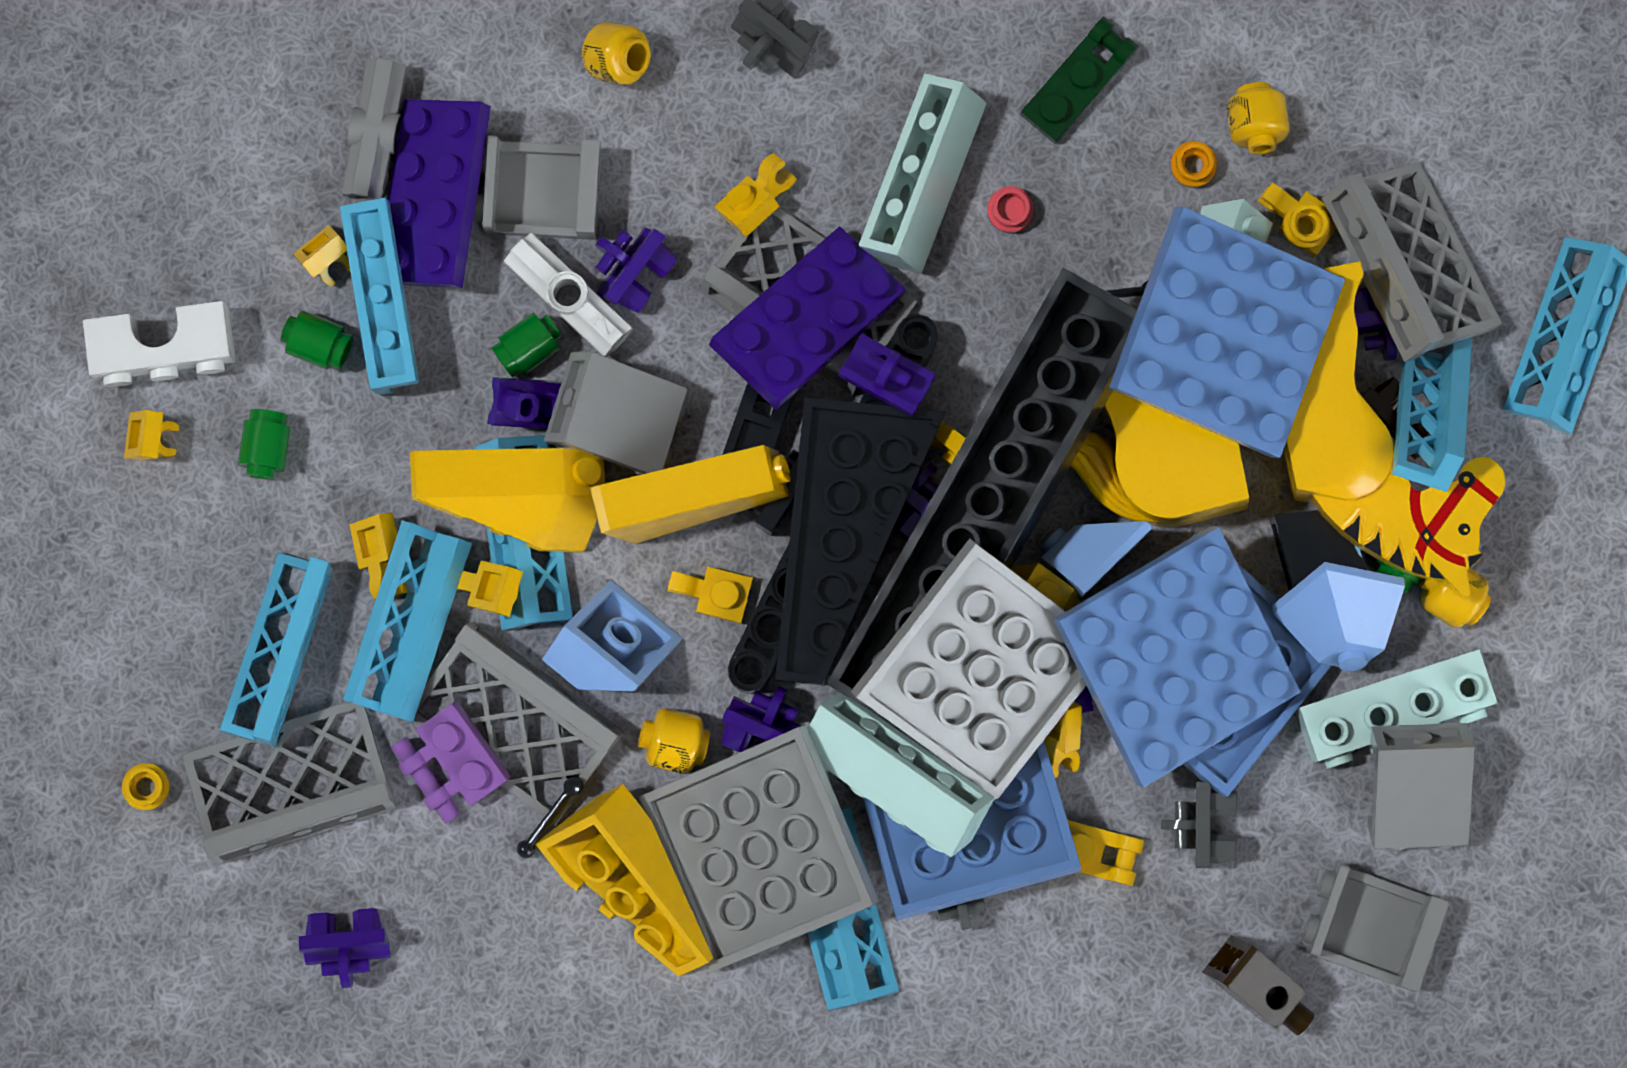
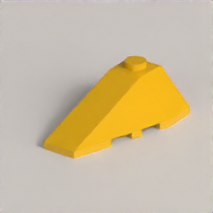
(514, 492)
(621, 858)

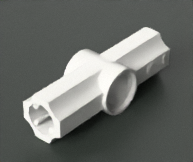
(548, 274)

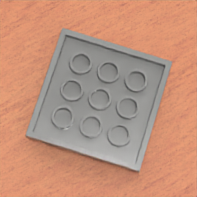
(976, 671)
(760, 847)

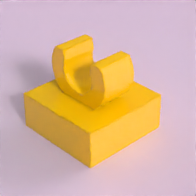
(321, 252)
(144, 436)

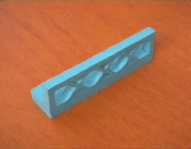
(379, 295)
(1582, 338)
(1443, 420)
(515, 554)
(414, 624)
(292, 649)
(843, 956)

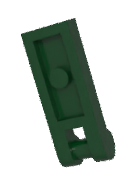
(1078, 81)

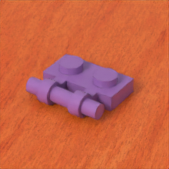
(460, 752)

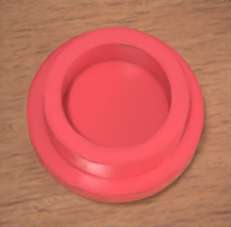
(1010, 209)

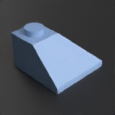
(1090, 551)
(1341, 614)
(611, 643)

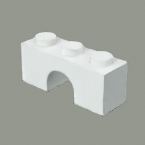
(200, 342)

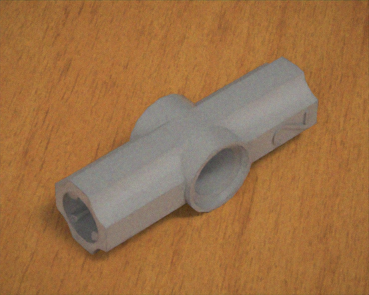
(374, 129)

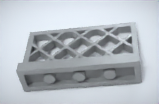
(1387, 268)
(737, 293)
(540, 691)
(299, 820)

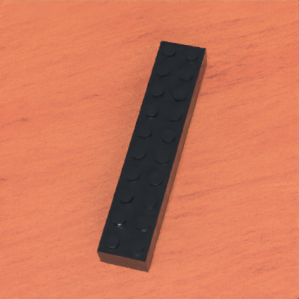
(1008, 458)

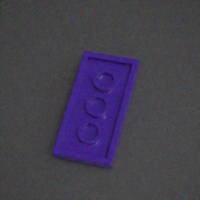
(436, 188)
(807, 317)

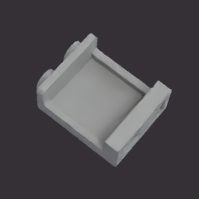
(540, 189)
(616, 413)
(1421, 786)
(1374, 927)

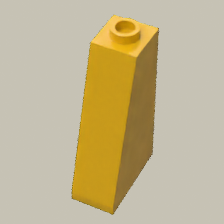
(690, 494)

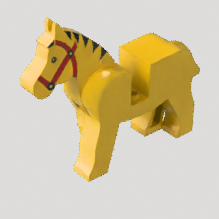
(1334, 458)

